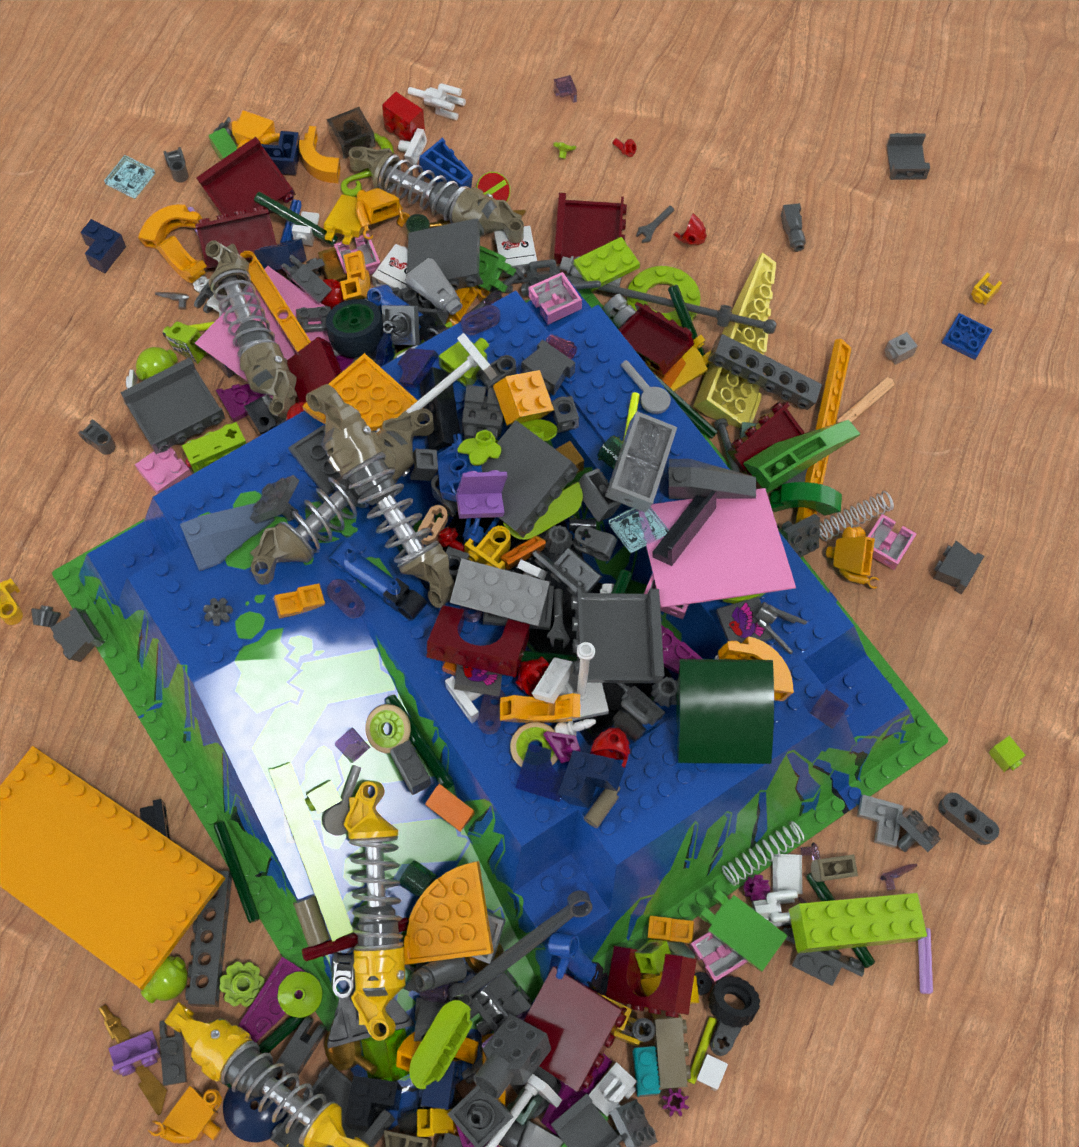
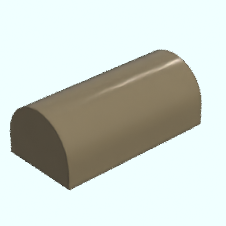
(834, 868)
(311, 920)

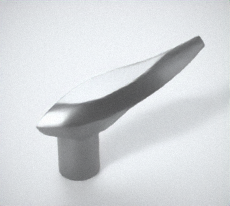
(181, 297)

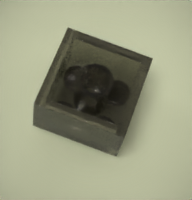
(350, 131)

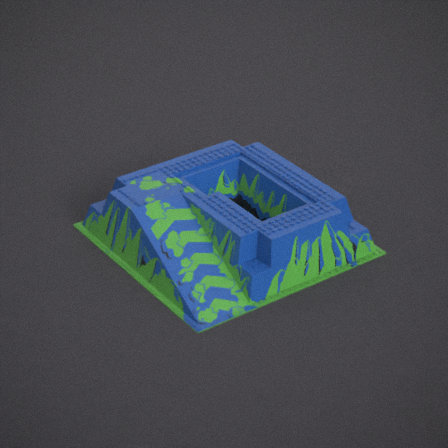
(287, 688)

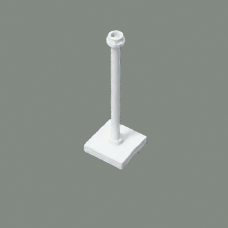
(474, 359)
(591, 694)
(532, 1087)

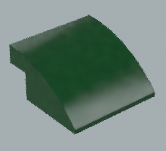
(725, 711)

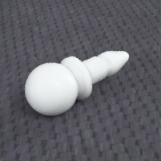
(570, 728)

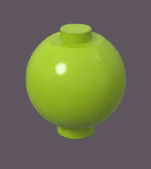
(153, 361)
(167, 981)

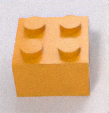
(523, 397)

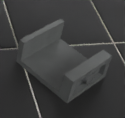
(907, 156)
(585, 1126)

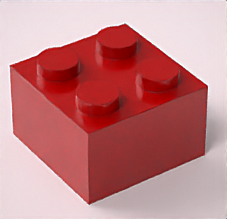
(402, 117)

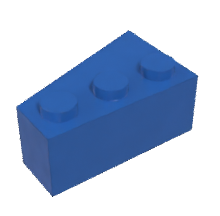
(444, 162)

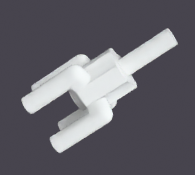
(440, 99)
(771, 907)

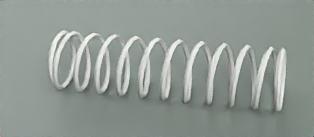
(857, 519)
(792, 824)

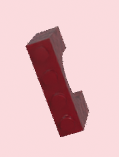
(500, 657)
(672, 993)

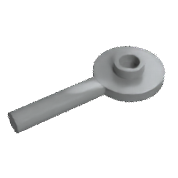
(653, 399)
(336, 815)

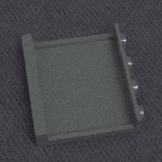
(453, 248)
(172, 406)
(534, 476)
(624, 636)
(336, 1089)

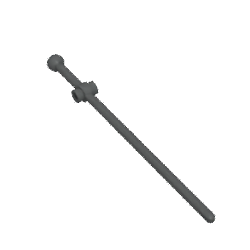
(723, 315)

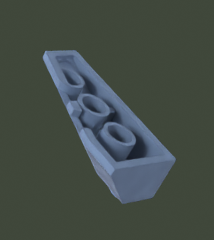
(220, 533)

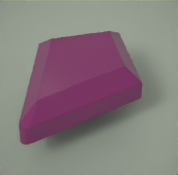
(562, 745)

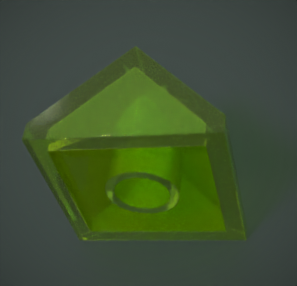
(384, 1056)

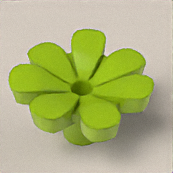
(564, 148)

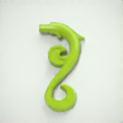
(384, 143)

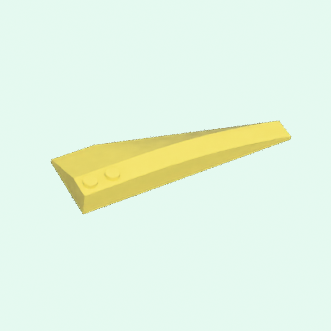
(721, 391)

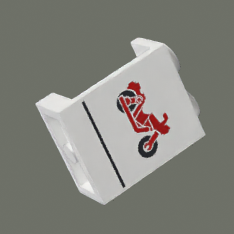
(517, 254)
(392, 269)

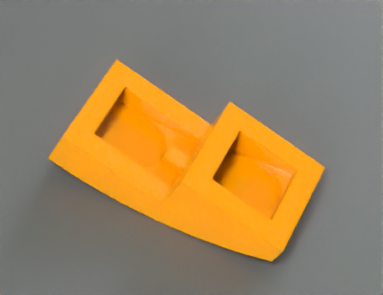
(299, 601)
(670, 929)

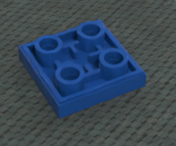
(967, 336)

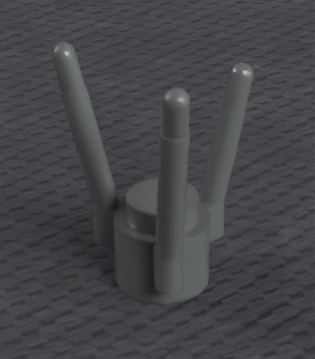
(768, 614)

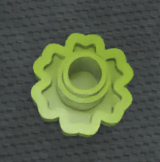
(241, 984)

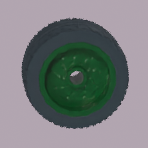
(354, 327)

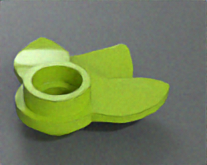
(480, 448)

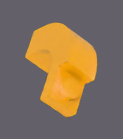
(320, 167)
(164, 221)
(180, 260)
(358, 277)
(758, 650)
(528, 709)
(466, 1052)

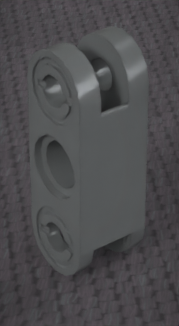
(981, 822)
(300, 1049)

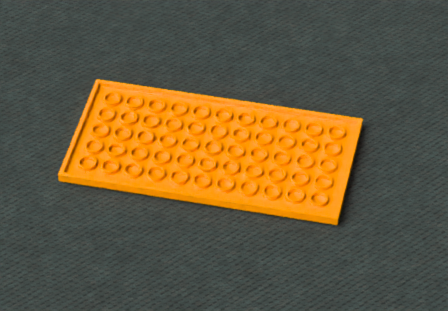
(97, 868)

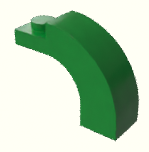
(808, 495)

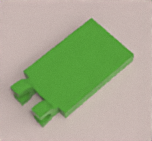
(490, 268)
(744, 930)

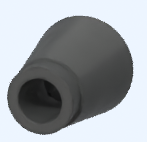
(648, 1029)

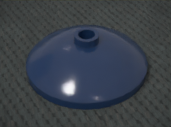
(249, 1123)

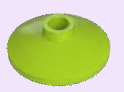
(542, 428)
(311, 994)

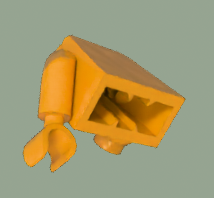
(853, 555)
(191, 1118)

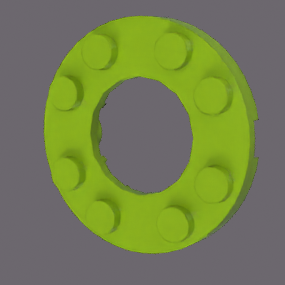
(666, 275)

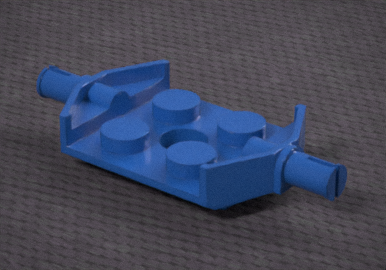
(447, 463)

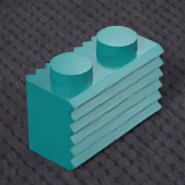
(646, 1071)

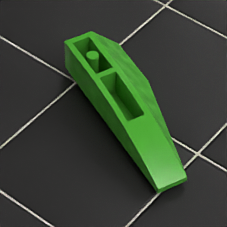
(798, 453)

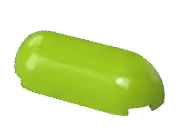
(559, 510)
(440, 1044)

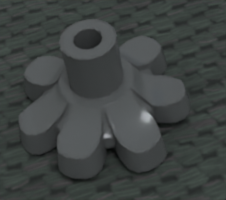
(224, 125)
(217, 611)

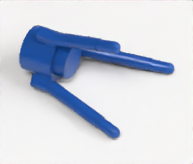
(476, 532)

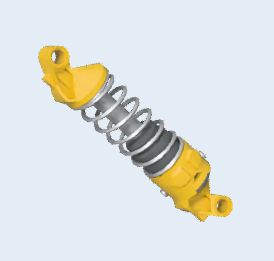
(379, 953)
(233, 1058)

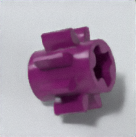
(756, 888)
(677, 1096)

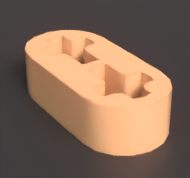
(428, 522)

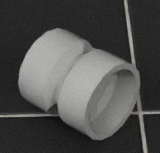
(617, 308)

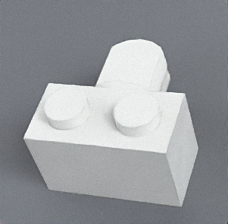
(612, 1089)

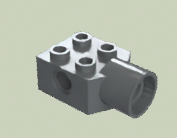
(511, 1056)

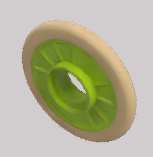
(378, 718)
(527, 734)

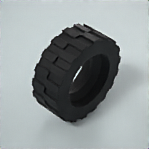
(728, 1014)

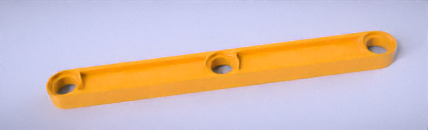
(276, 303)

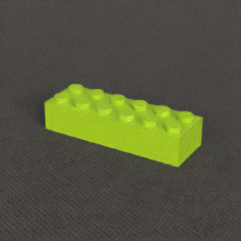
(857, 922)

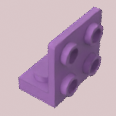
(481, 494)
(134, 1053)

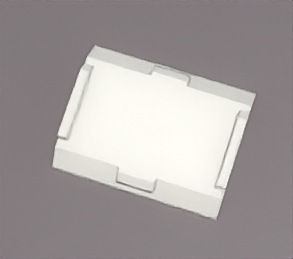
(787, 872)

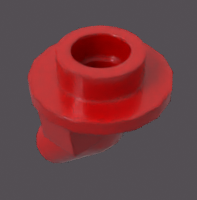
(628, 148)
(447, 537)

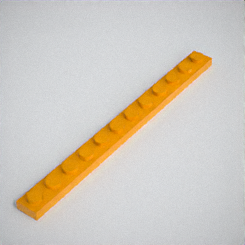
(828, 412)

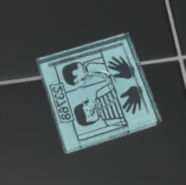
(129, 176)
(638, 528)

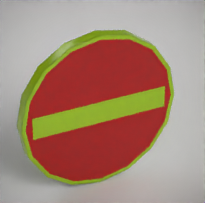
(495, 185)

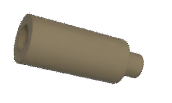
(601, 807)

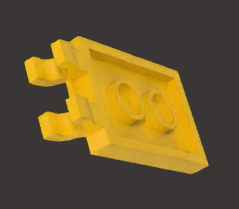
(343, 220)
(694, 366)

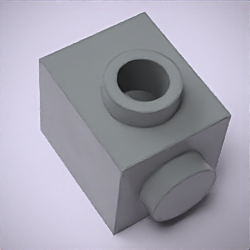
(900, 348)

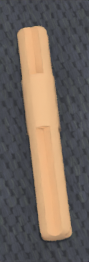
(867, 400)

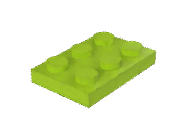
(607, 263)

